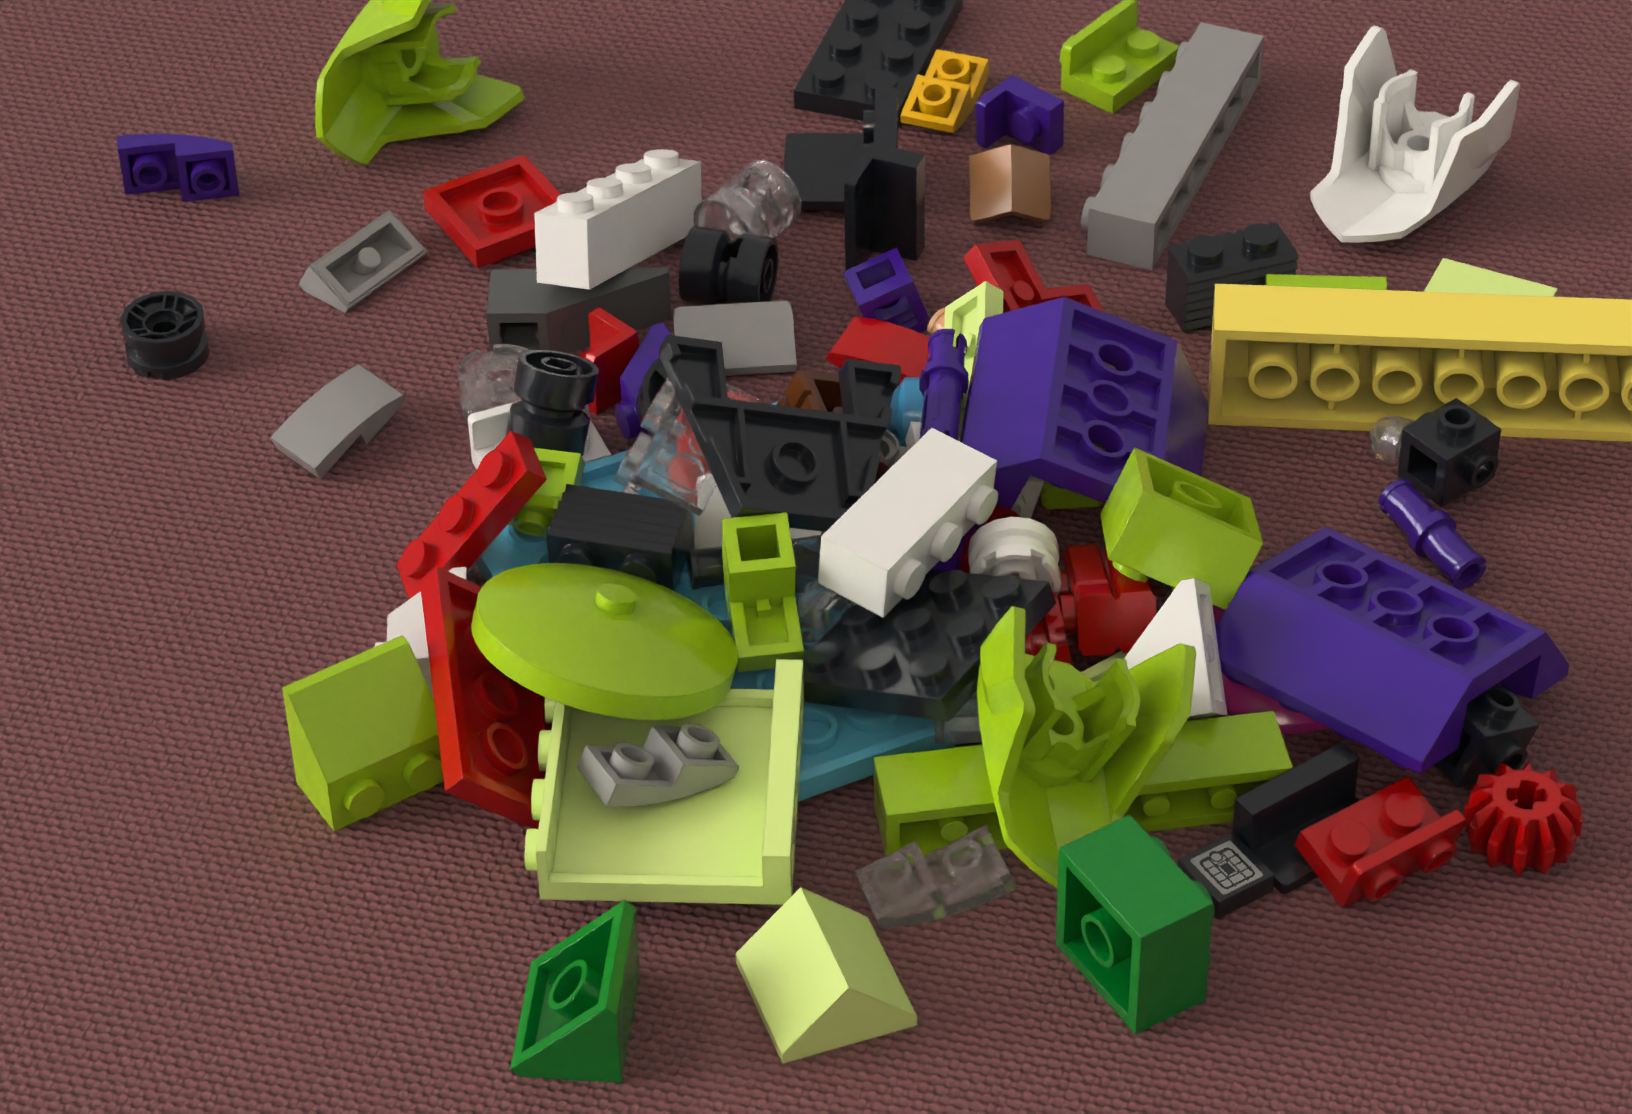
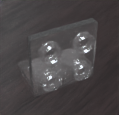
(670, 456)

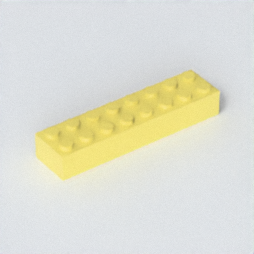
(1370, 354)

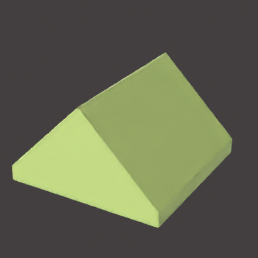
(821, 978)

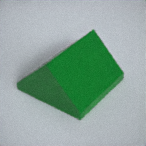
(581, 1003)

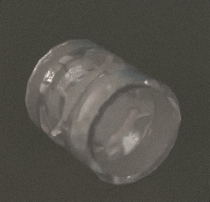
(753, 202)

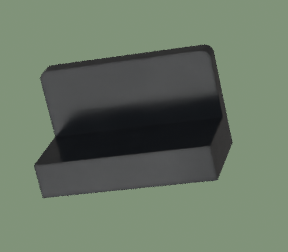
(885, 204)
(1277, 811)

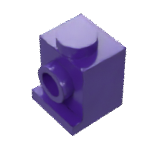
(887, 291)

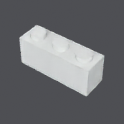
(908, 522)

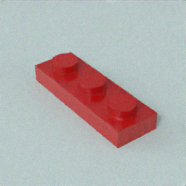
(476, 512)

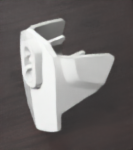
(1401, 163)

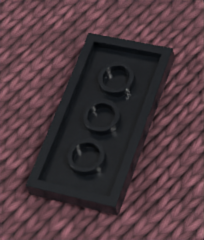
(871, 48)

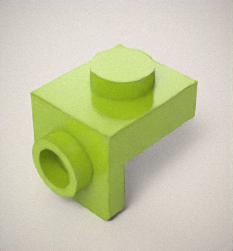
(559, 469)

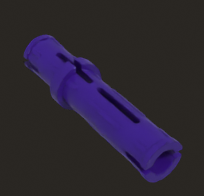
(943, 383)

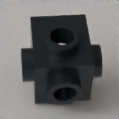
(1449, 452)
(1492, 734)

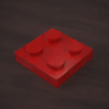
(492, 209)

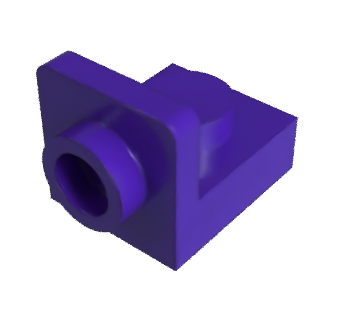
(1021, 113)

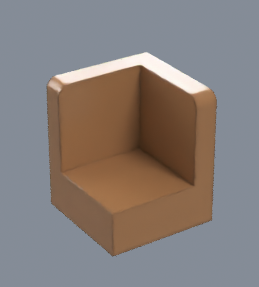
(1010, 183)

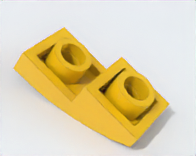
(946, 91)

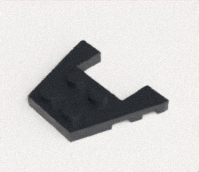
(783, 455)

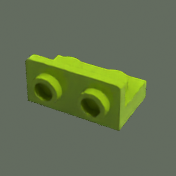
(1114, 59)

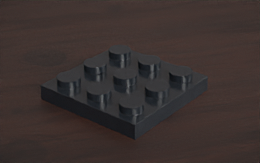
(924, 651)

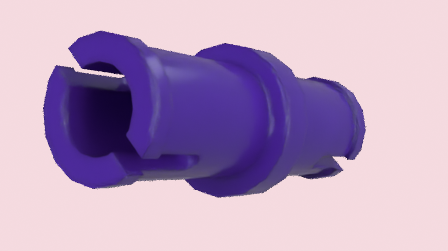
(1432, 534)

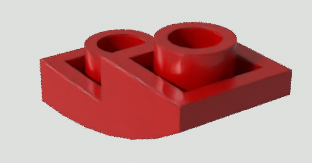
(881, 343)

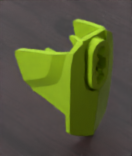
(395, 86)
(1068, 748)

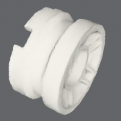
(1017, 549)

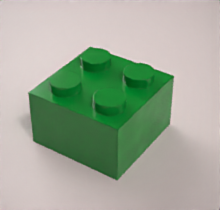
(1134, 923)

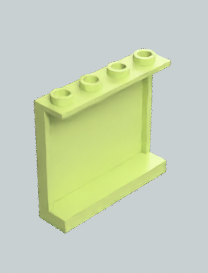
(697, 849)

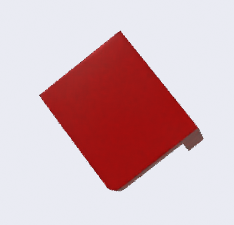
(611, 350)

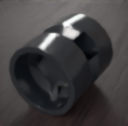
(726, 269)
(553, 395)

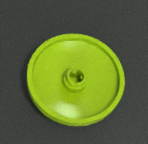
(604, 641)

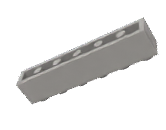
(1173, 146)

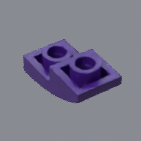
(176, 161)

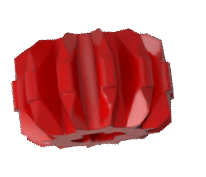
(1523, 818)

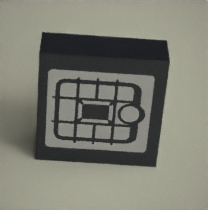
(1228, 873)

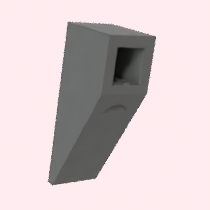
(557, 316)

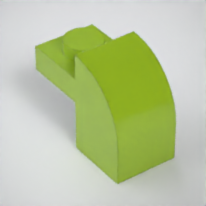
(761, 590)

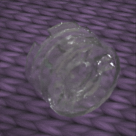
(488, 378)

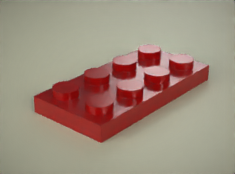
(482, 716)

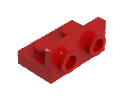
(1379, 842)

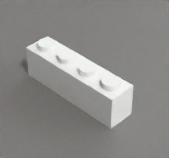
(617, 220)

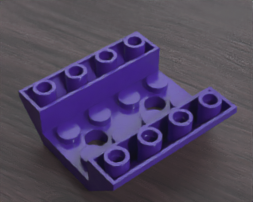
(1047, 395)
(1376, 647)

